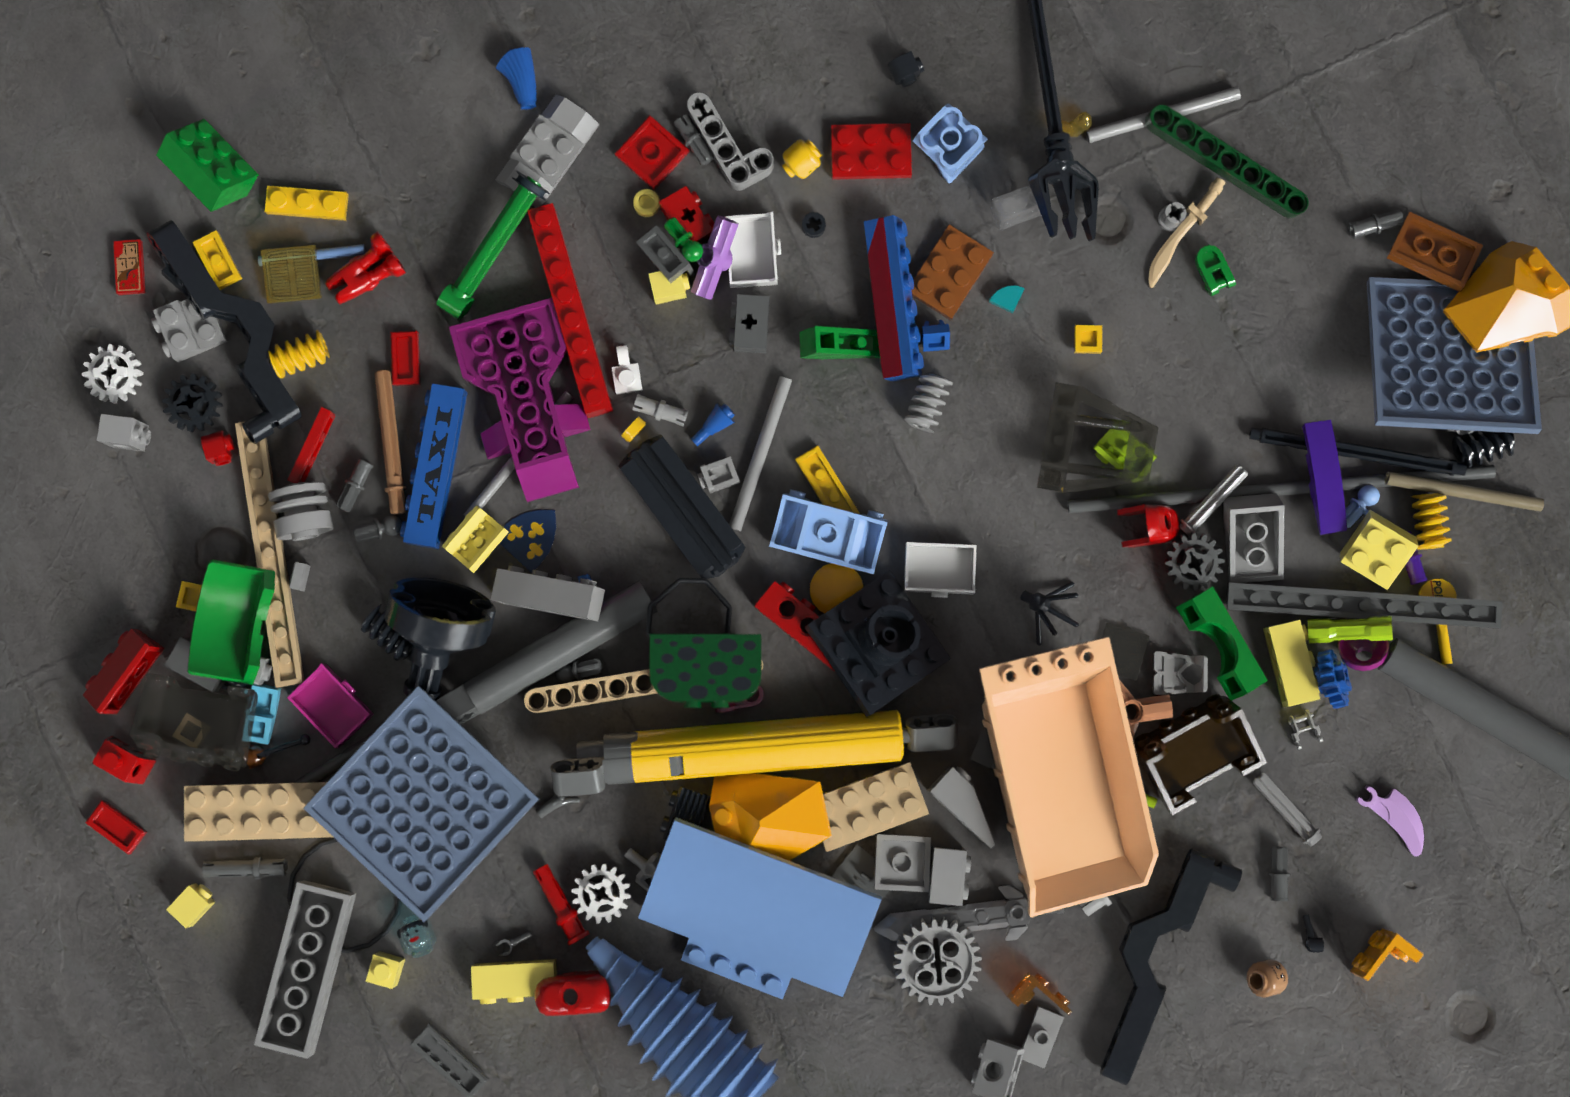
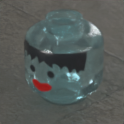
(416, 936)

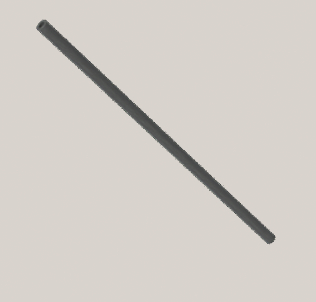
(1280, 488)

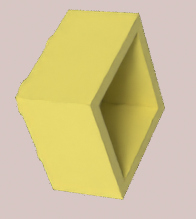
(1378, 549)

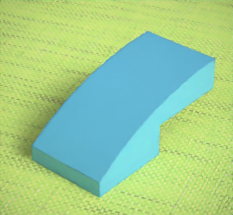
(265, 712)

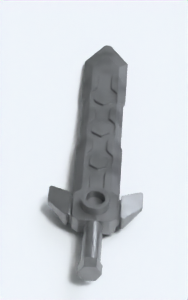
(974, 916)

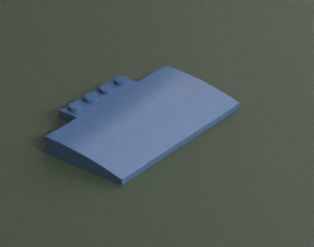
(757, 913)

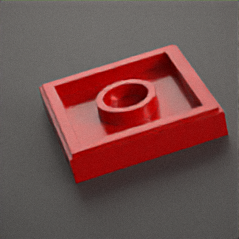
(651, 152)

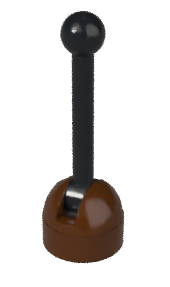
(257, 754)

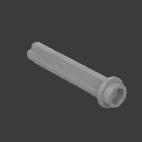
(1213, 500)
(1287, 809)

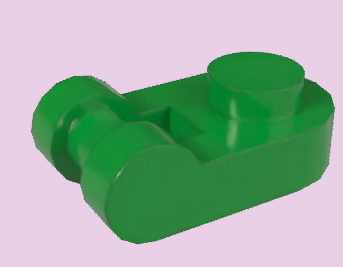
(1209, 260)

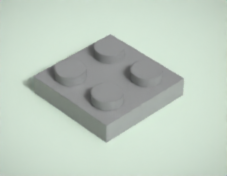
(902, 863)

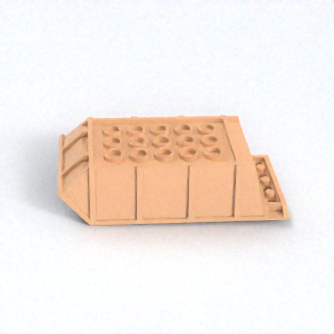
(1069, 776)

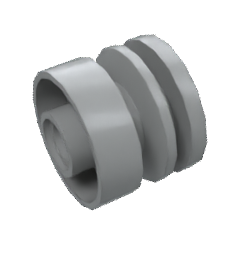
(301, 516)

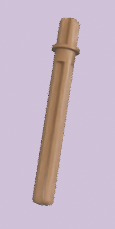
(390, 442)

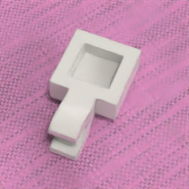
(626, 375)

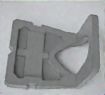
(1168, 673)

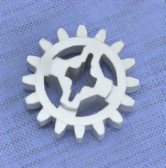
(111, 363)
(589, 887)

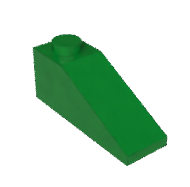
(838, 343)

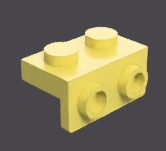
(475, 538)

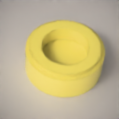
(646, 202)

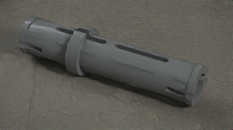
(239, 868)

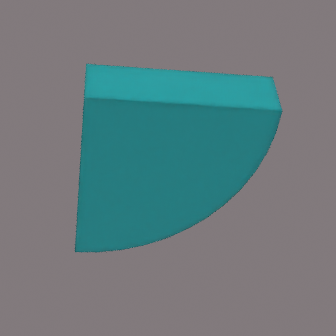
(1007, 297)

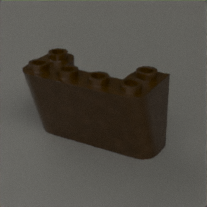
(1197, 749)

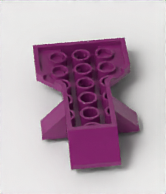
(530, 422)

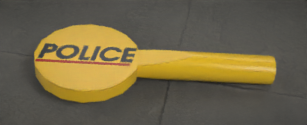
(1440, 588)

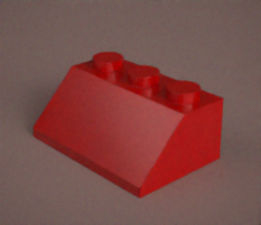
(122, 671)

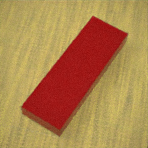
(312, 446)

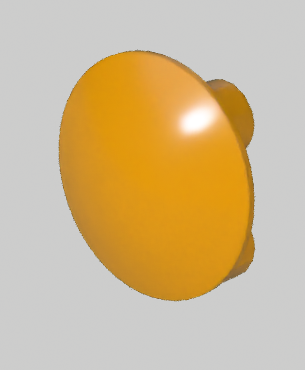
(833, 585)

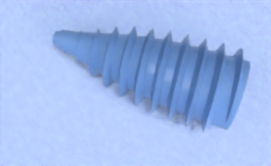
(680, 1034)

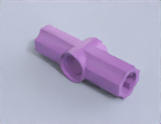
(715, 257)

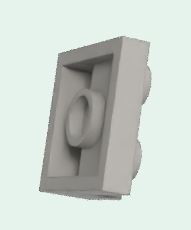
(185, 331)

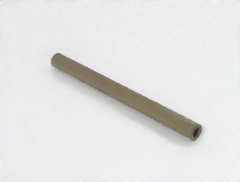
(1464, 491)

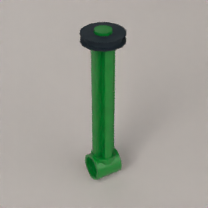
(457, 297)

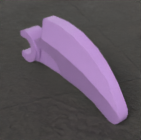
(1399, 815)

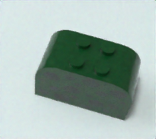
(706, 667)

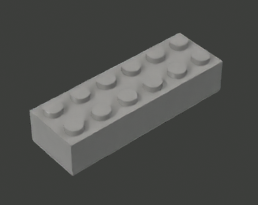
(305, 969)

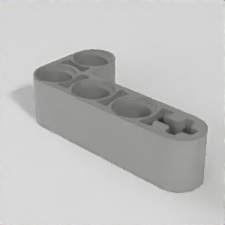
(723, 140)

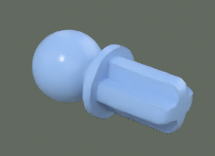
(1367, 496)

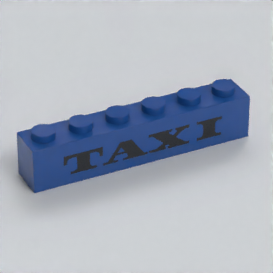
(435, 466)

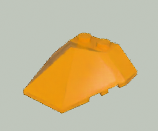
(1511, 299)
(770, 812)

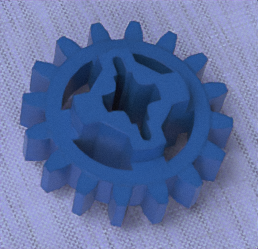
(1333, 679)

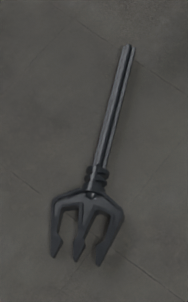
(1060, 169)

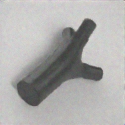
(555, 802)

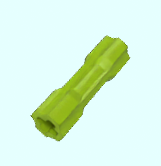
(1372, 628)

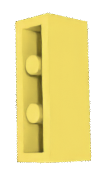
(1292, 663)
(509, 979)

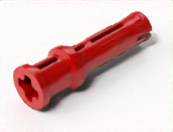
(565, 914)

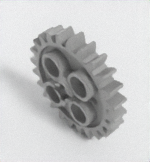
(913, 963)

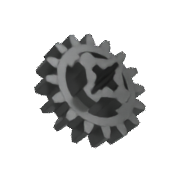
(1185, 565)

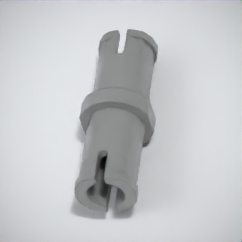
(660, 410)

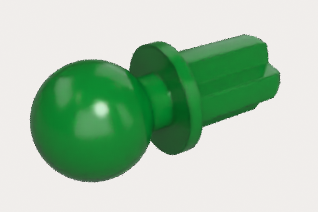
(691, 249)

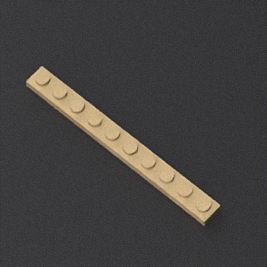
(270, 556)

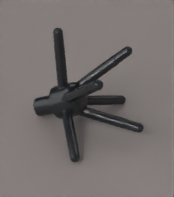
(1041, 604)

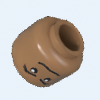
(1267, 978)

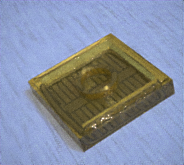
(291, 274)

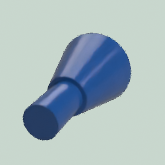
(717, 420)

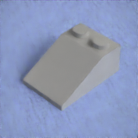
(1254, 537)
(959, 798)

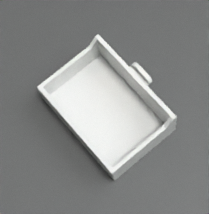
(754, 251)
(940, 568)

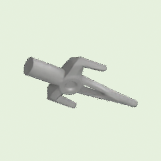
(647, 867)

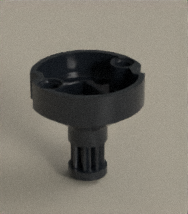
(437, 621)

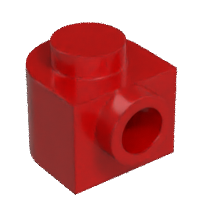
(217, 448)

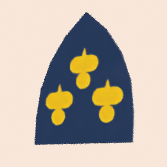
(530, 537)

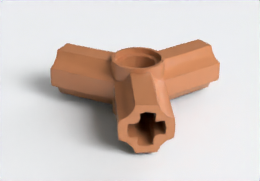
(1147, 708)

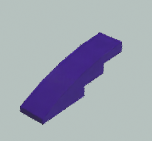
(1325, 477)

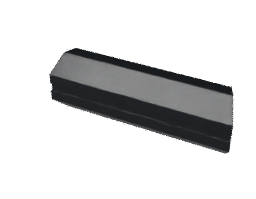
(682, 507)

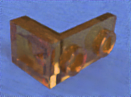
(1024, 992)

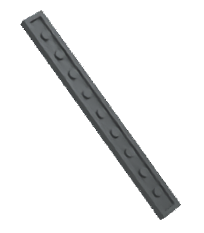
(1363, 605)

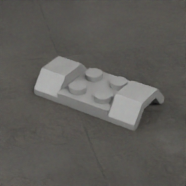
(550, 146)

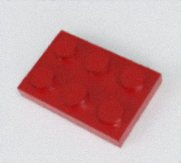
(871, 151)

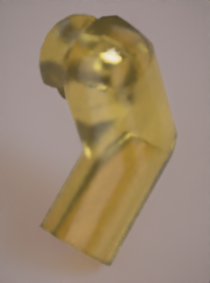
(1078, 125)

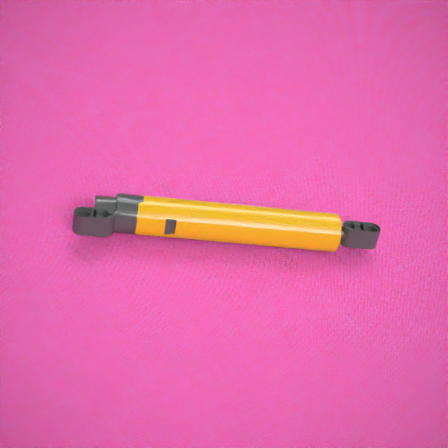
(749, 749)

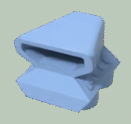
(950, 141)

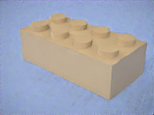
(873, 805)

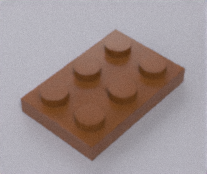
(1435, 251)
(950, 272)

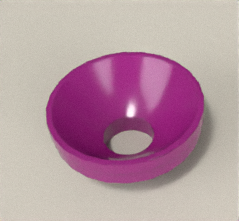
(1350, 648)

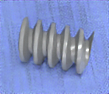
(927, 401)

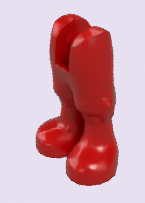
(356, 273)

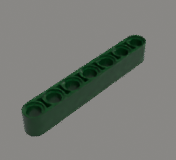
(1239, 161)

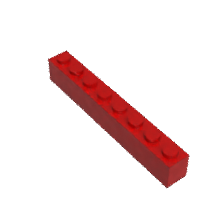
(570, 310)

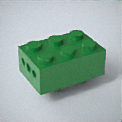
(207, 165)

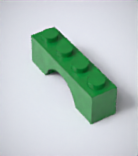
(1239, 668)

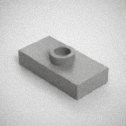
(1041, 1036)

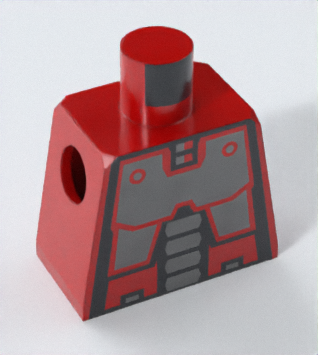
(121, 760)

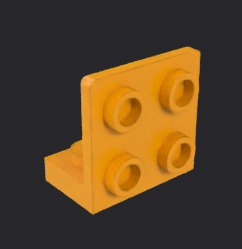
(1382, 944)

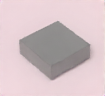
(299, 576)

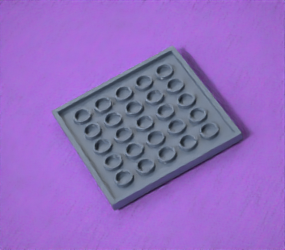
(1433, 376)
(421, 803)

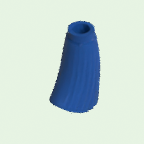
(519, 70)

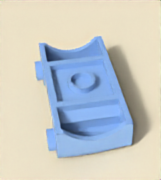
(828, 532)

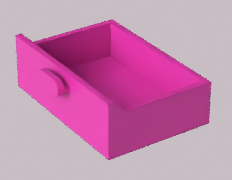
(330, 705)

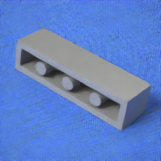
(548, 594)

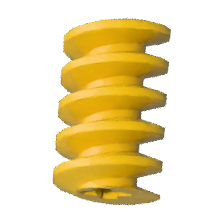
(299, 355)
(1431, 521)

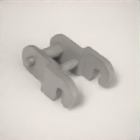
(1307, 716)

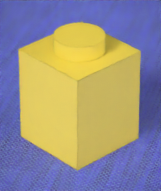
(665, 291)
(191, 905)
(385, 970)

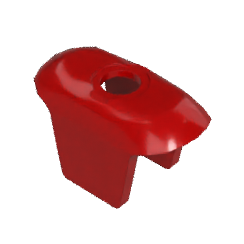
(1156, 524)
(591, 990)

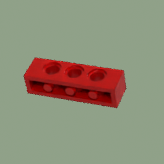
(769, 607)

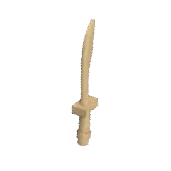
(1196, 213)

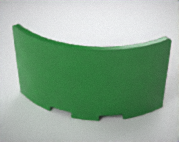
(229, 622)

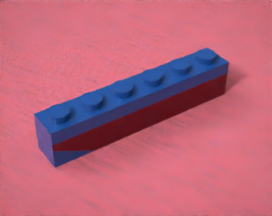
(893, 298)

